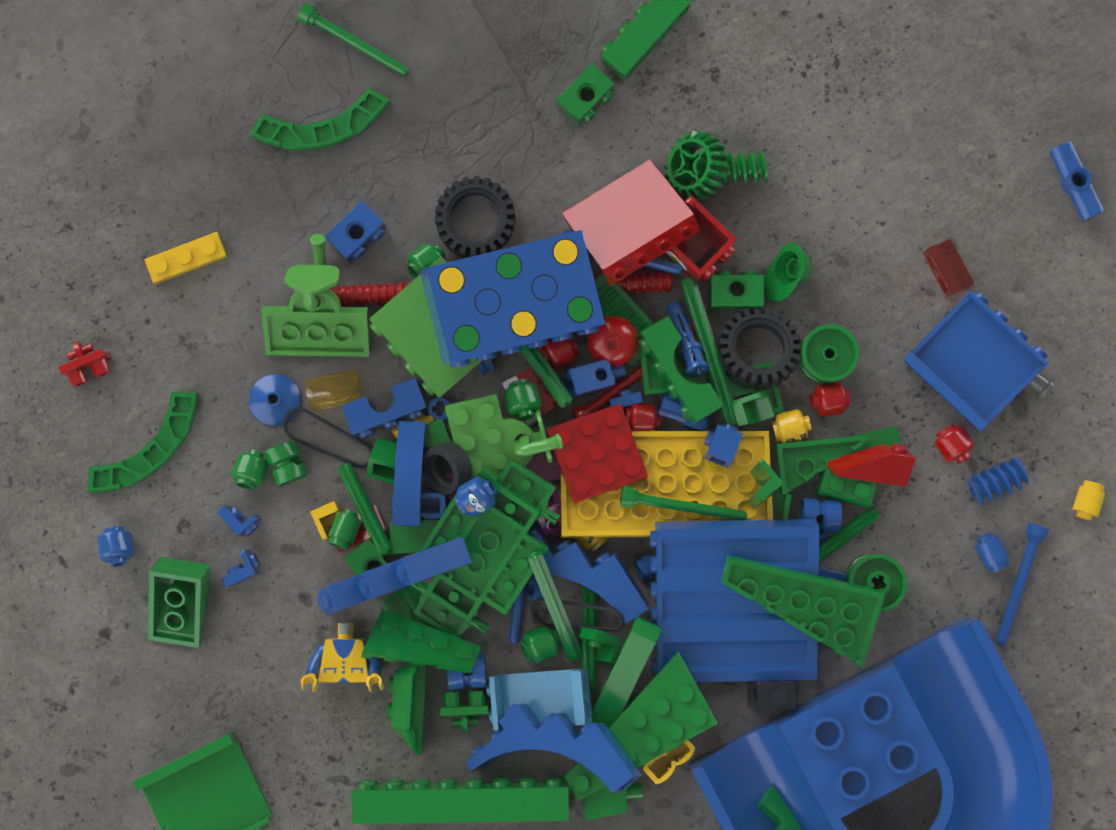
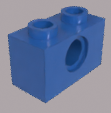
(362, 218)

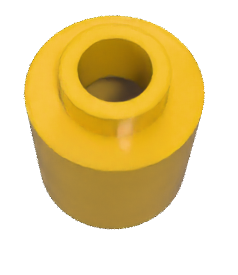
(1089, 500)

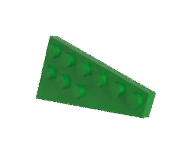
(819, 606)
(654, 723)

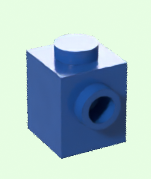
(722, 445)

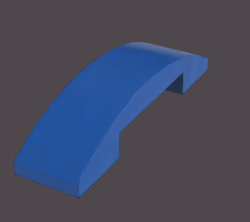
(408, 473)

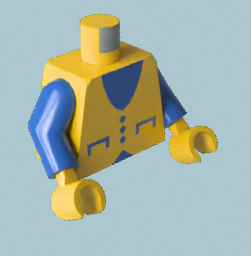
(341, 661)

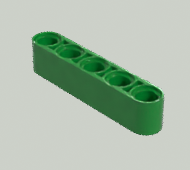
(625, 672)

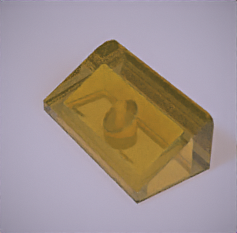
(333, 390)

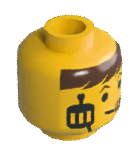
(791, 426)

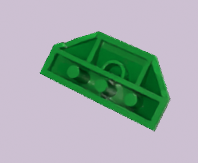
(409, 704)

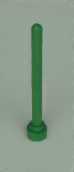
(311, 16)
(631, 498)

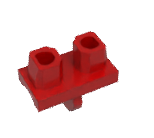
(75, 369)

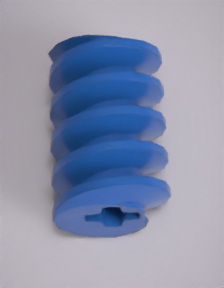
(997, 480)

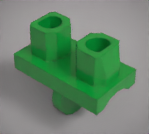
(452, 707)

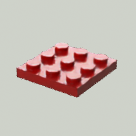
(597, 454)

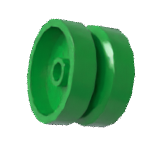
(837, 342)
(888, 573)

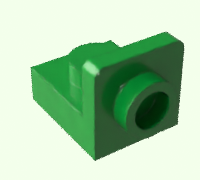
(606, 644)

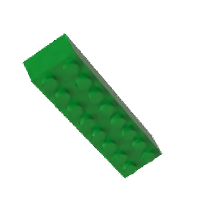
(460, 801)

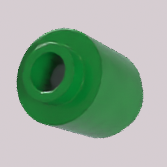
(344, 529)

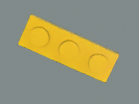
(185, 258)

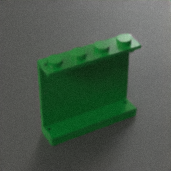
(207, 790)

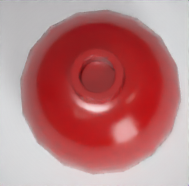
(614, 341)

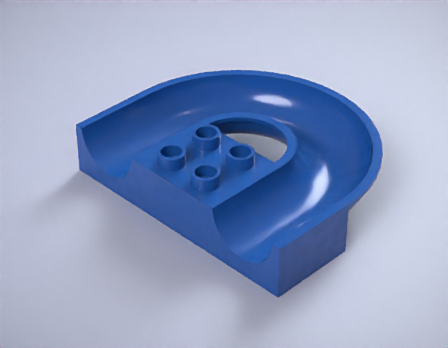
(916, 711)

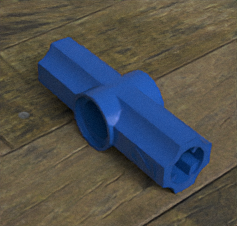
(1069, 165)

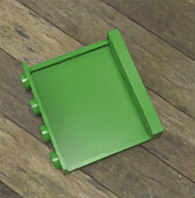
(411, 334)

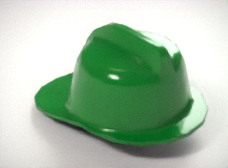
(787, 271)

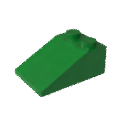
(178, 601)

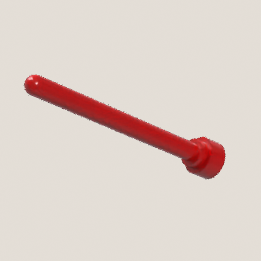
(611, 393)

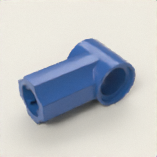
(671, 409)

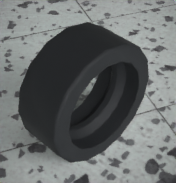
(435, 474)

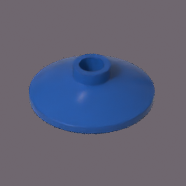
(288, 399)

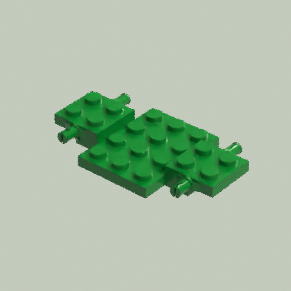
(496, 547)

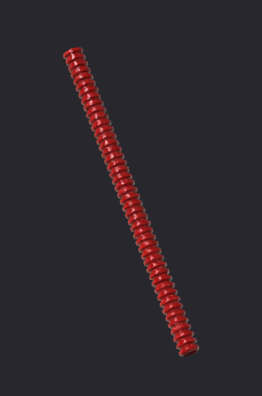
(384, 293)

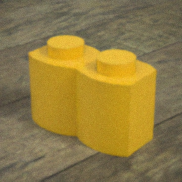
(664, 765)

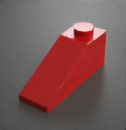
(877, 464)

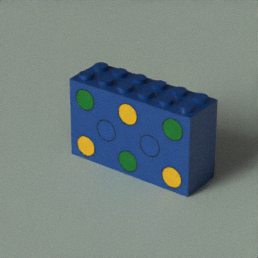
(512, 299)

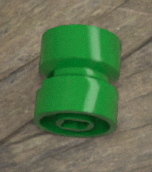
(286, 463)

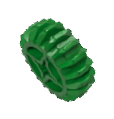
(704, 166)

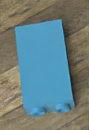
(543, 692)

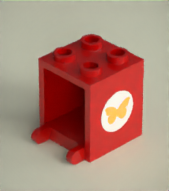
(691, 250)

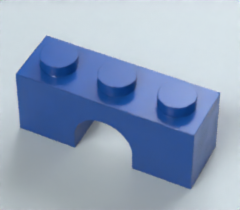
(407, 403)

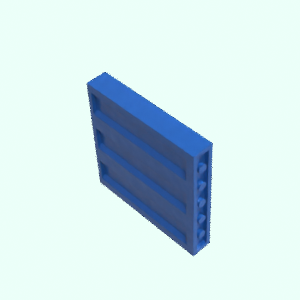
(711, 624)

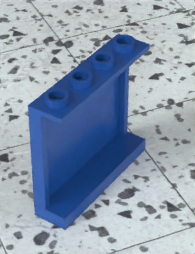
(976, 360)

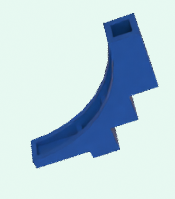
(393, 576)
(606, 577)
(594, 748)

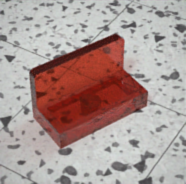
(948, 268)

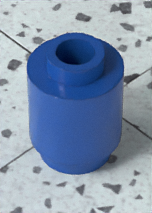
(992, 552)

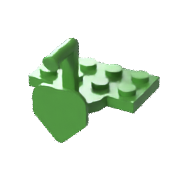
(313, 325)
(493, 440)

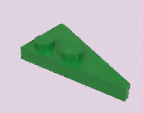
(805, 459)

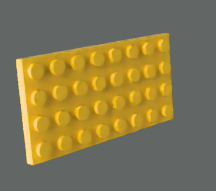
(674, 472)

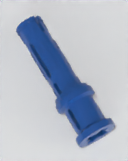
(689, 347)

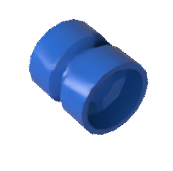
(829, 511)
(459, 680)

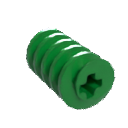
(746, 168)

